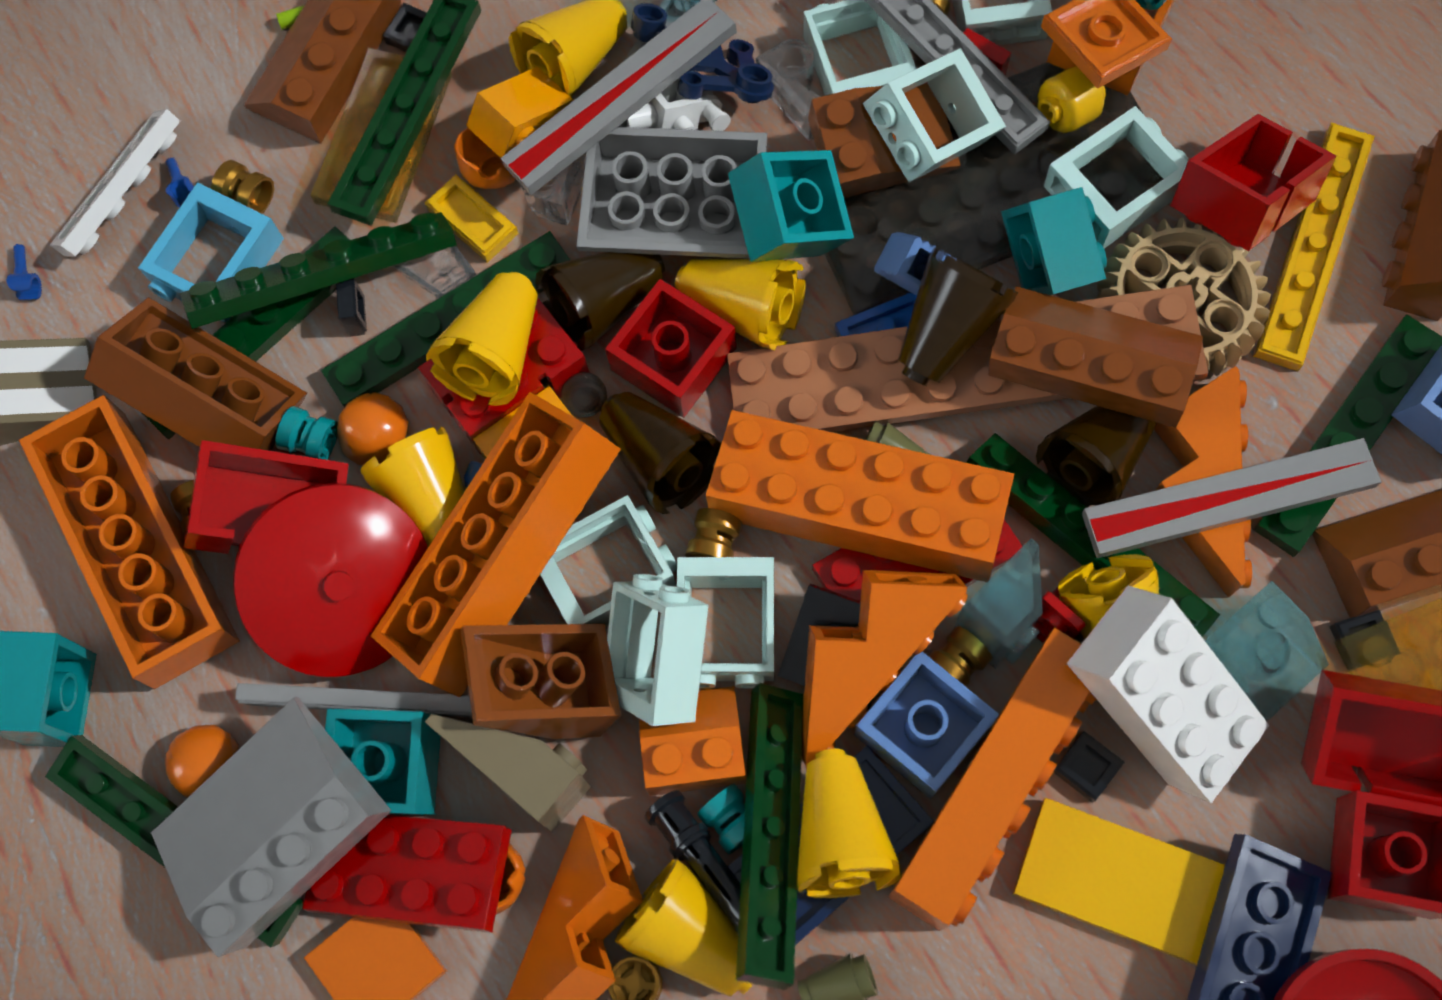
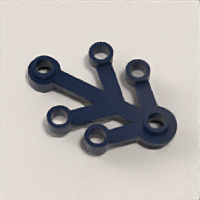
(748, 81)

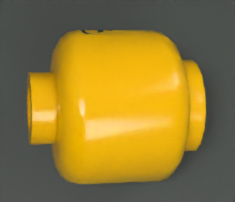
(1070, 100)

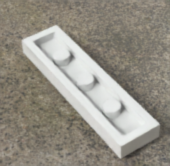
(127, 170)

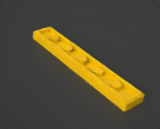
(1313, 252)

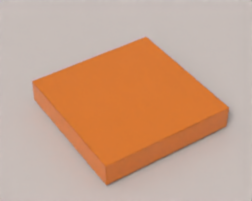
(1105, 36)
(375, 961)

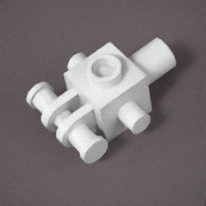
(673, 111)

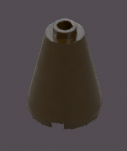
(597, 291)
(949, 316)
(661, 451)
(1095, 453)

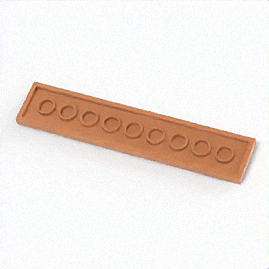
(861, 381)

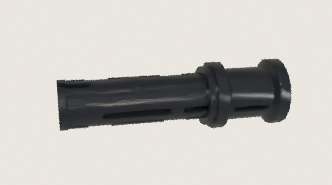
(691, 843)

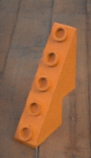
(1209, 444)
(856, 663)
(584, 905)

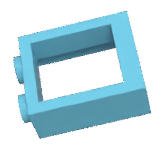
(201, 205)

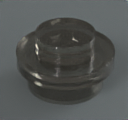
(584, 394)

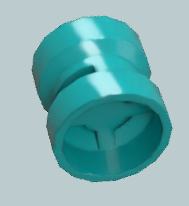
(306, 434)
(722, 811)

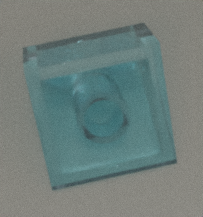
(1007, 607)
(1269, 649)

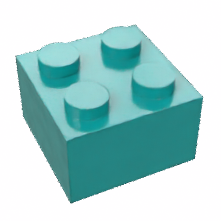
(790, 205)
(1055, 243)
(43, 688)
(393, 754)

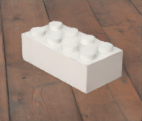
(1169, 692)

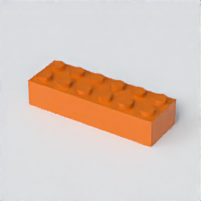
(861, 495)
(495, 540)
(128, 543)
(993, 788)

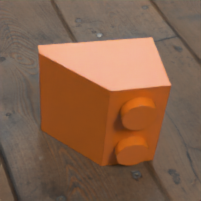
(697, 752)

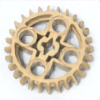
(1149, 252)

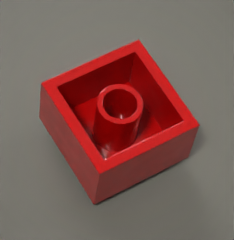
(671, 348)
(1387, 854)

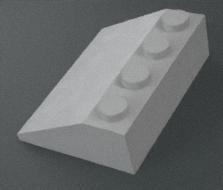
(665, 192)
(265, 828)

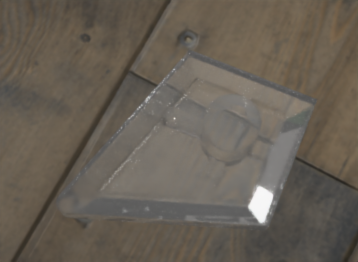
(438, 271)

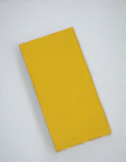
(1119, 880)

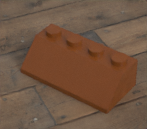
(320, 63)
(1416, 274)
(1096, 356)
(190, 379)
(1385, 554)

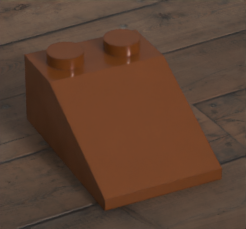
(857, 147)
(541, 679)

